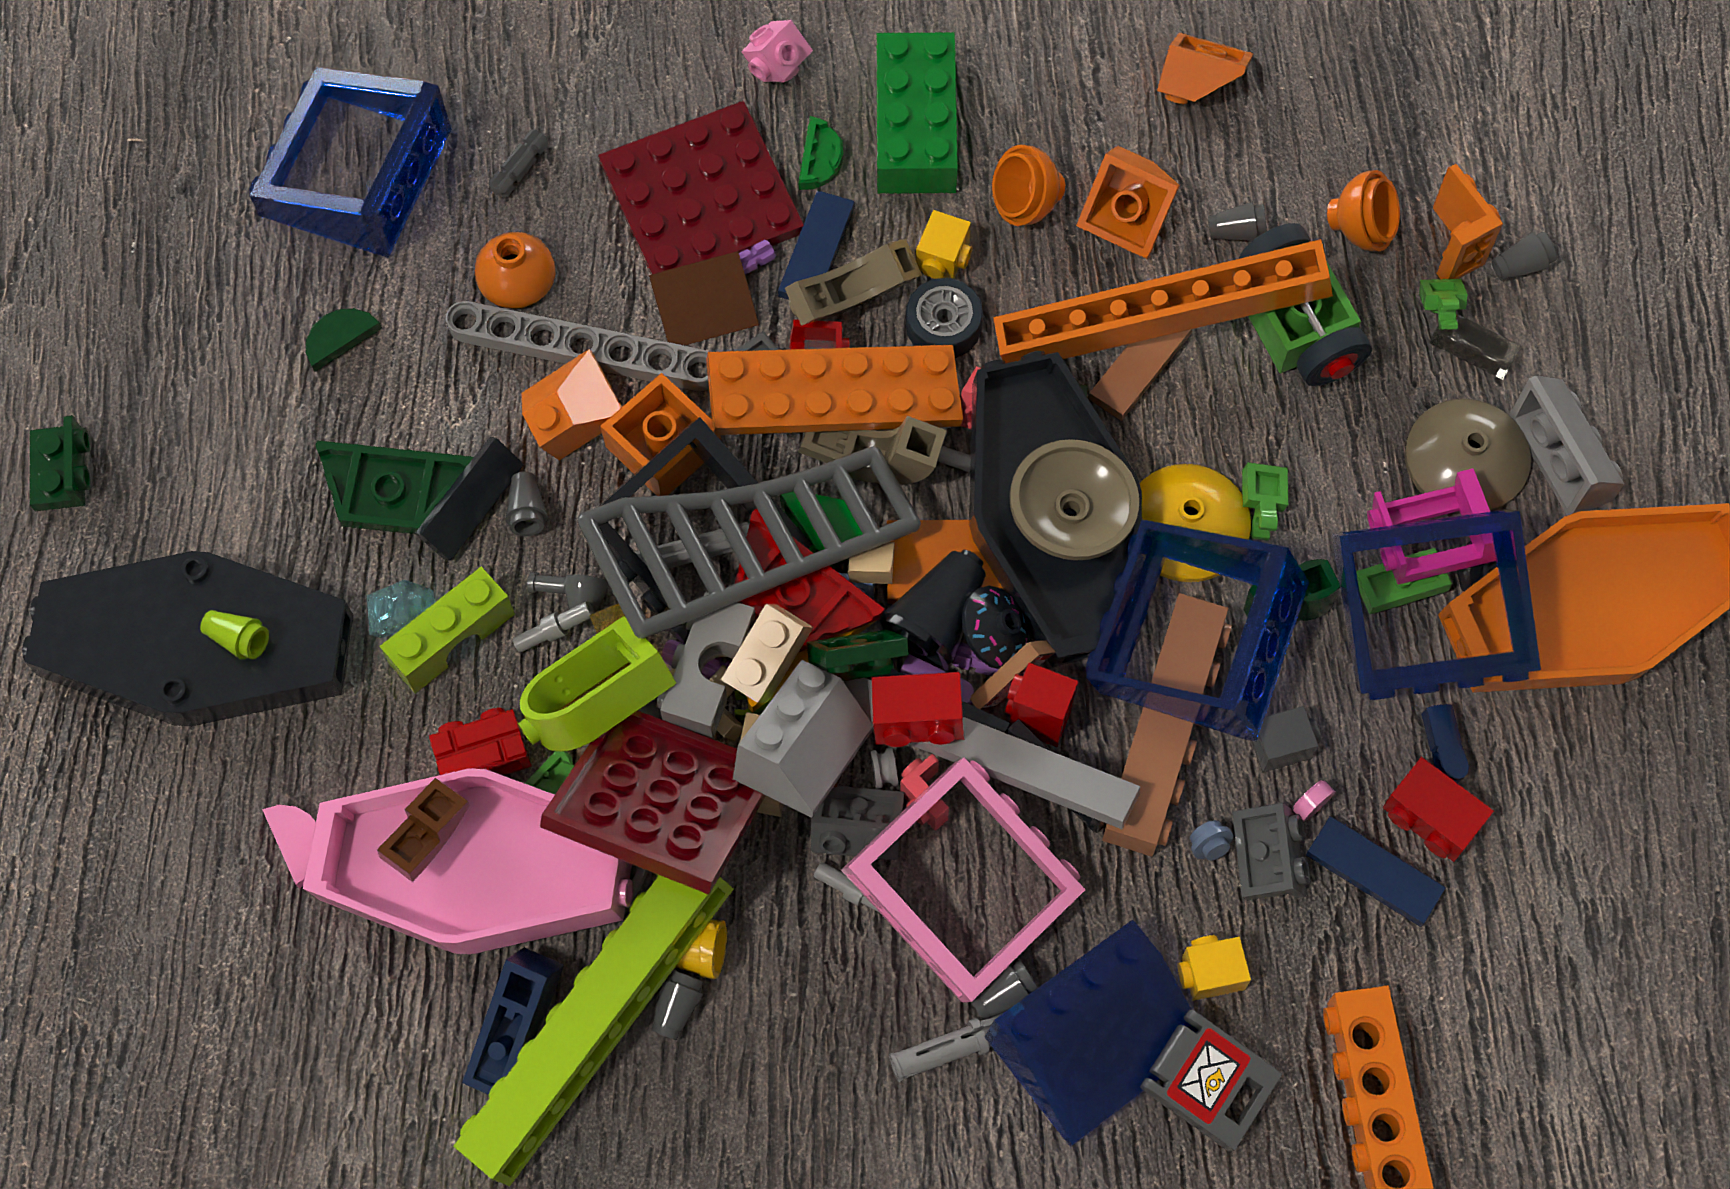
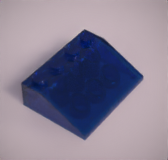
(1092, 1032)

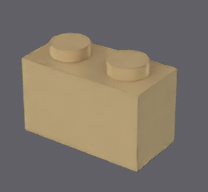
(767, 653)

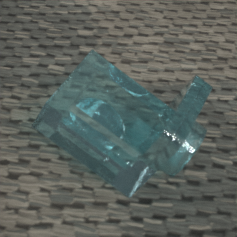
(396, 606)

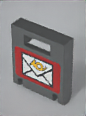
(1205, 1076)

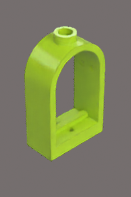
(603, 706)

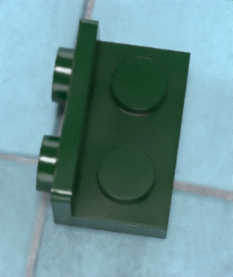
(59, 466)
(858, 654)

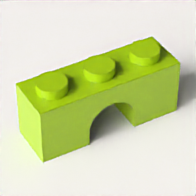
(423, 645)

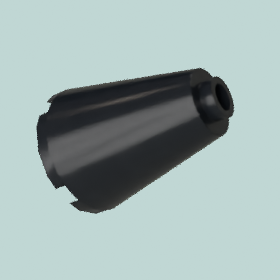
(933, 608)

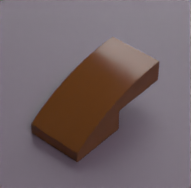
(425, 831)

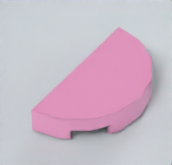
(294, 836)

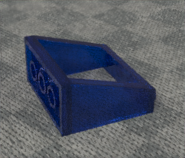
(380, 217)
(1261, 645)
(1468, 671)

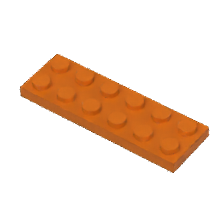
(832, 389)

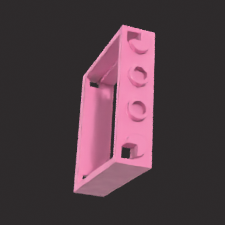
(914, 929)

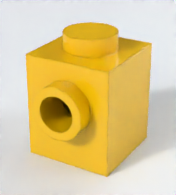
(944, 246)
(1213, 967)

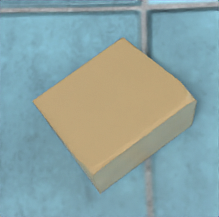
(873, 565)

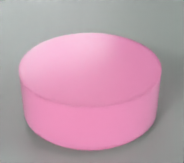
(1313, 800)

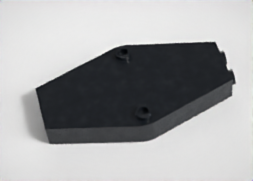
(1013, 414)
(140, 645)

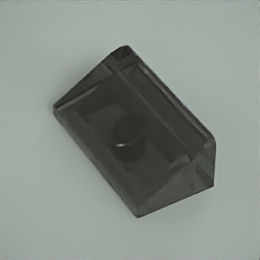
(1477, 346)

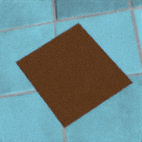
(704, 299)

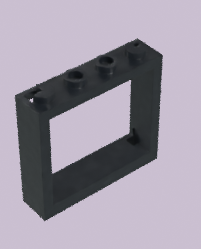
(728, 471)

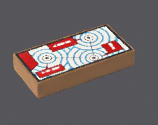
(998, 685)

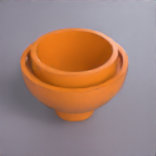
(1026, 185)
(1366, 211)
(518, 280)

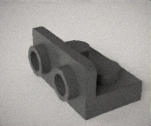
(853, 818)
(1270, 852)

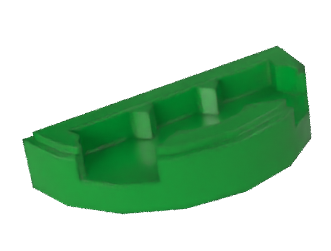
(821, 155)

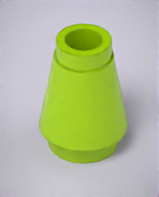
(237, 634)

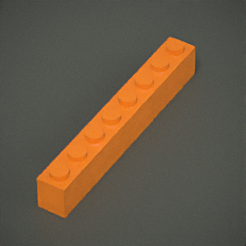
(1168, 304)

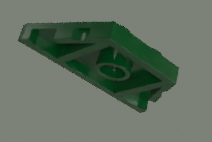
(386, 485)

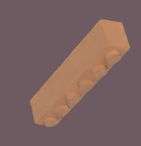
(1161, 739)

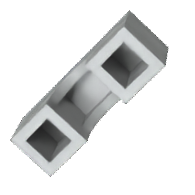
(694, 700)

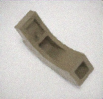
(853, 283)
(909, 449)

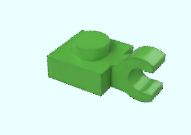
(1443, 298)
(1266, 491)

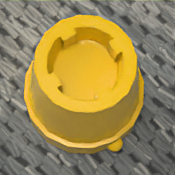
(707, 951)

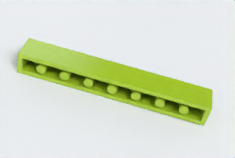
(586, 1026)

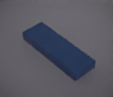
(818, 239)
(1375, 871)

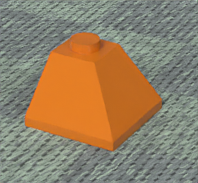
(1199, 67)
(1128, 201)
(569, 406)

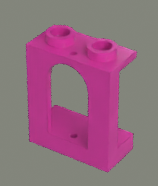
(1463, 497)

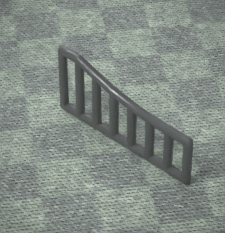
(719, 502)

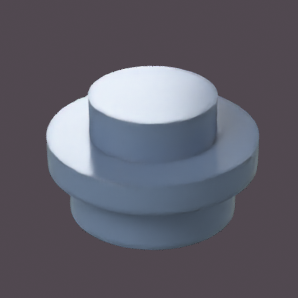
(1211, 840)

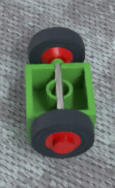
(1313, 336)

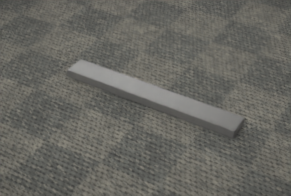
(1029, 767)

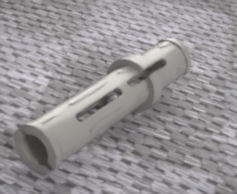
(942, 1049)

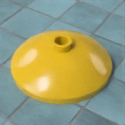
(1210, 493)

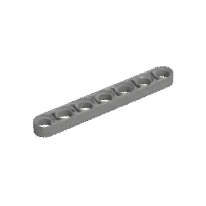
(566, 333)

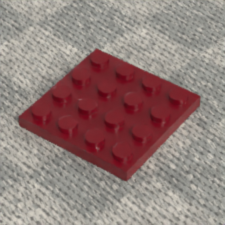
(701, 190)
(656, 801)

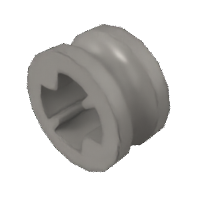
(884, 768)

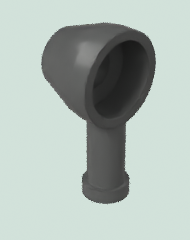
(576, 587)

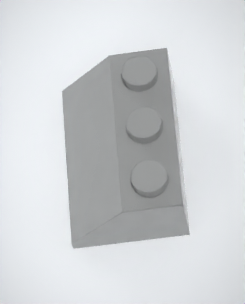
(1566, 445)
(803, 740)

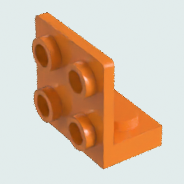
(1471, 223)

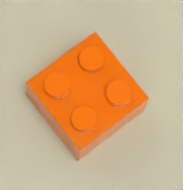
(648, 425)

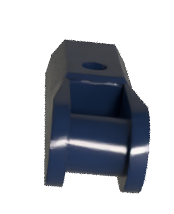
(1445, 741)

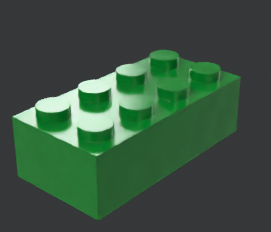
(916, 113)

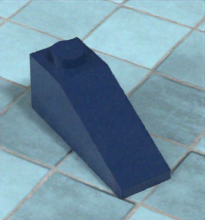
(512, 1016)

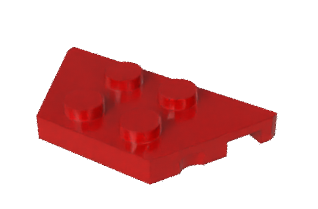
(819, 598)

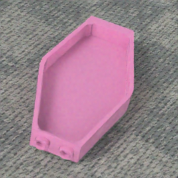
(488, 885)

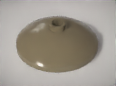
(1440, 449)
(1078, 478)

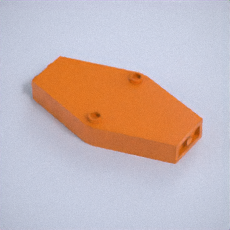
(1605, 595)

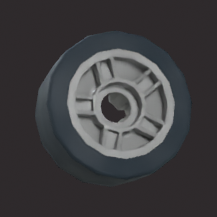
(939, 299)

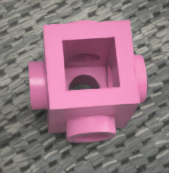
(776, 51)

